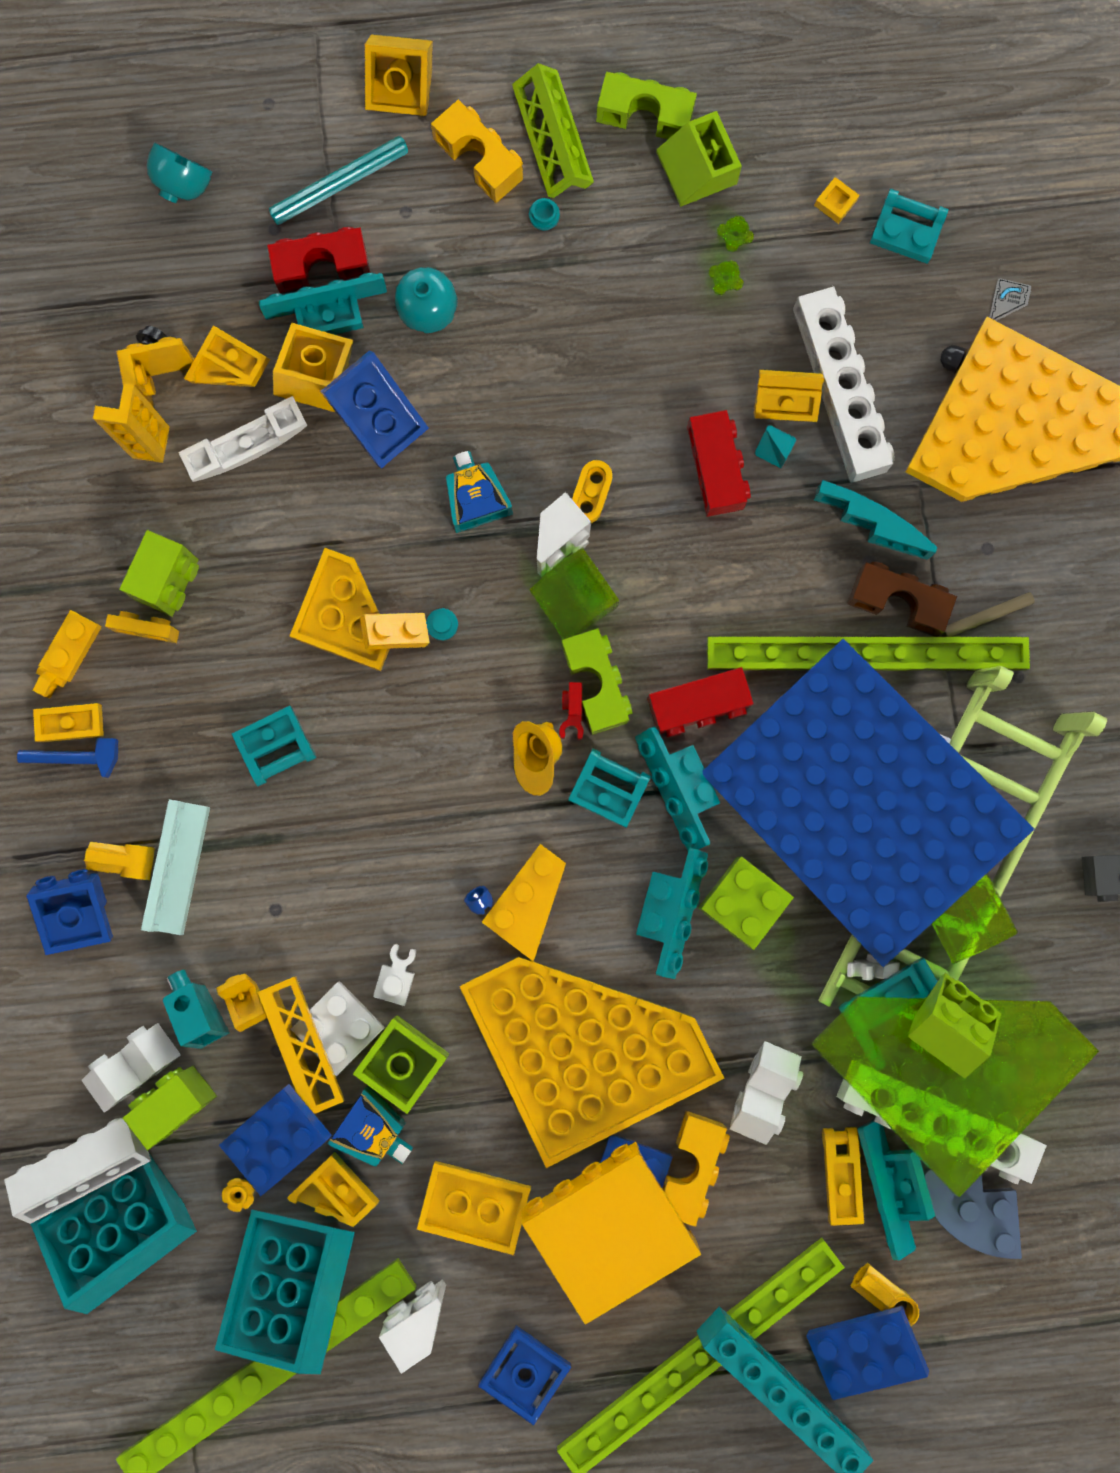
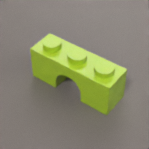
(626, 95)
(590, 654)

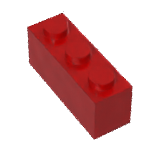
(718, 463)
(700, 702)

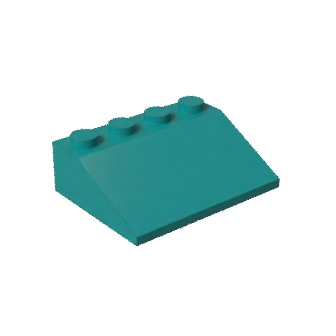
(111, 1236)
(285, 1292)

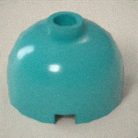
(176, 175)
(425, 300)

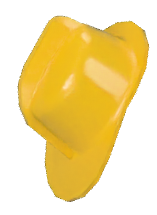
(535, 753)

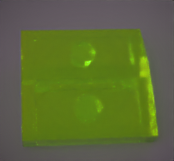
(974, 922)

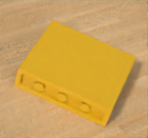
(609, 1232)

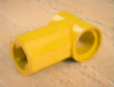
(126, 860)
(883, 1292)

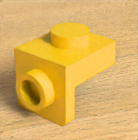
(242, 1001)

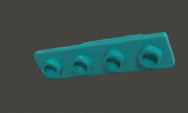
(327, 307)
(680, 785)
(670, 909)
(898, 1188)

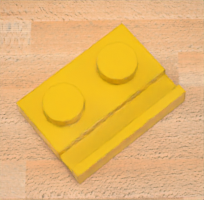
(788, 395)

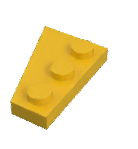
(527, 902)

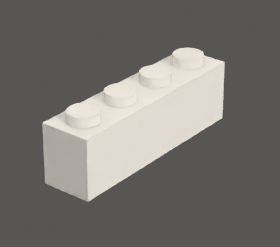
(74, 1171)

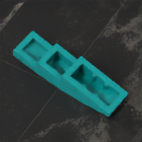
(884, 525)

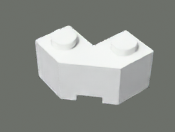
(135, 1064)
(760, 1106)

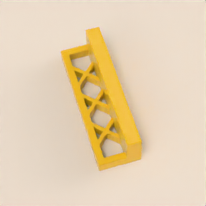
(135, 425)
(290, 1049)

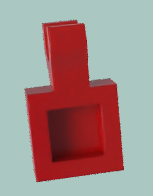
(573, 703)

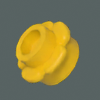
(238, 1185)

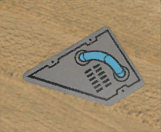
(1009, 298)

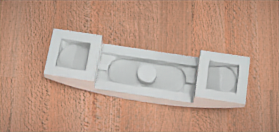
(244, 443)

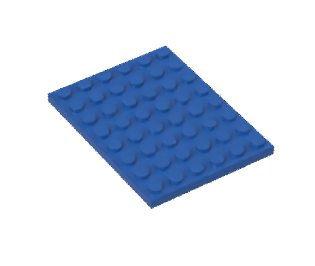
(866, 802)

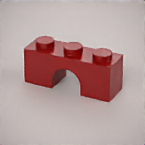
(294, 258)

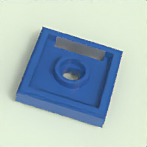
(520, 1394)

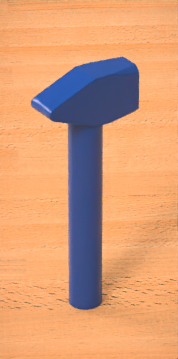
(104, 756)

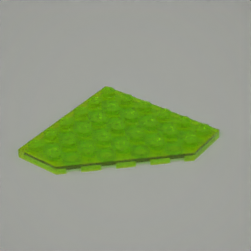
(942, 1117)

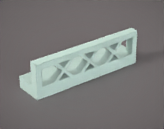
(175, 868)

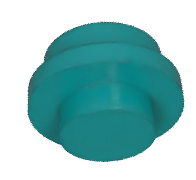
(544, 214)
(442, 624)

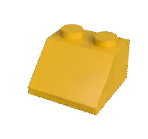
(397, 74)
(310, 363)

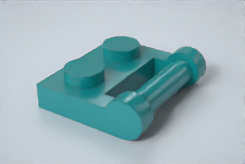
(905, 235)
(269, 735)
(605, 798)

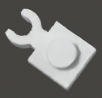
(869, 968)
(394, 981)

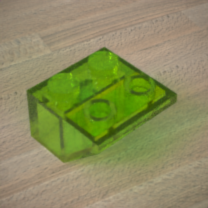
(574, 595)

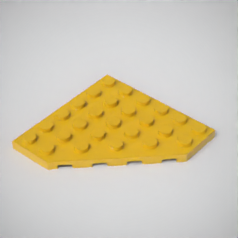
(1016, 419)
(584, 1054)

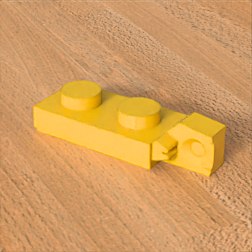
(65, 653)

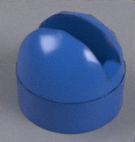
(479, 900)

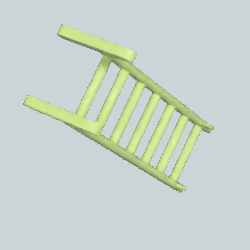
(1070, 725)

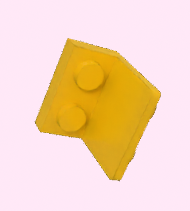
(142, 361)

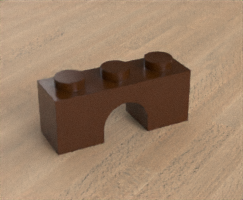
(928, 604)

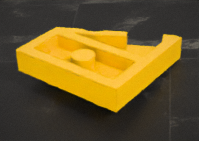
(226, 362)
(336, 1192)

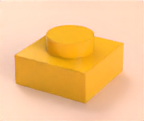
(836, 200)

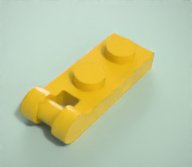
(843, 1177)

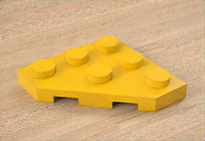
(334, 609)

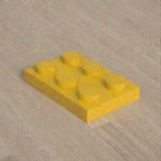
(473, 1207)

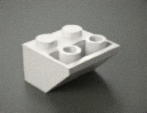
(561, 531)
(412, 1326)

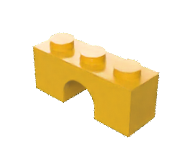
(461, 131)
(705, 1140)

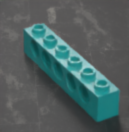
(783, 1394)

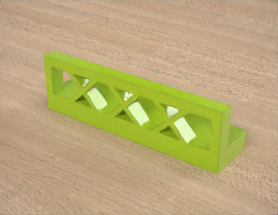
(558, 125)

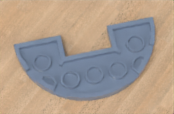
(979, 1217)

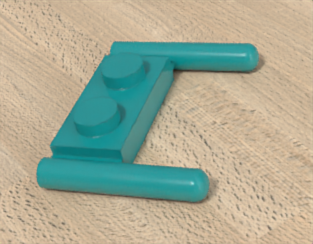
(909, 982)

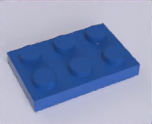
(374, 409)
(275, 1140)
(867, 1353)

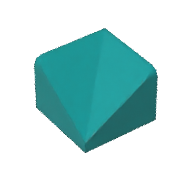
(775, 446)

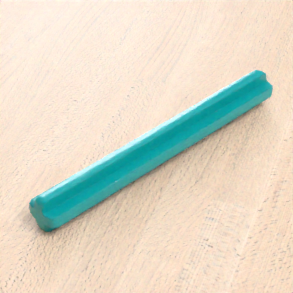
(338, 180)

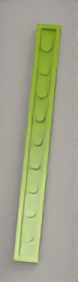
(879, 652)
(693, 1363)
(259, 1379)

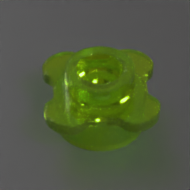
(739, 225)
(729, 269)

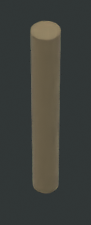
(989, 614)

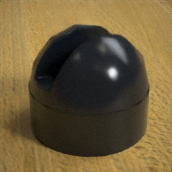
(952, 357)

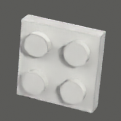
(342, 1026)

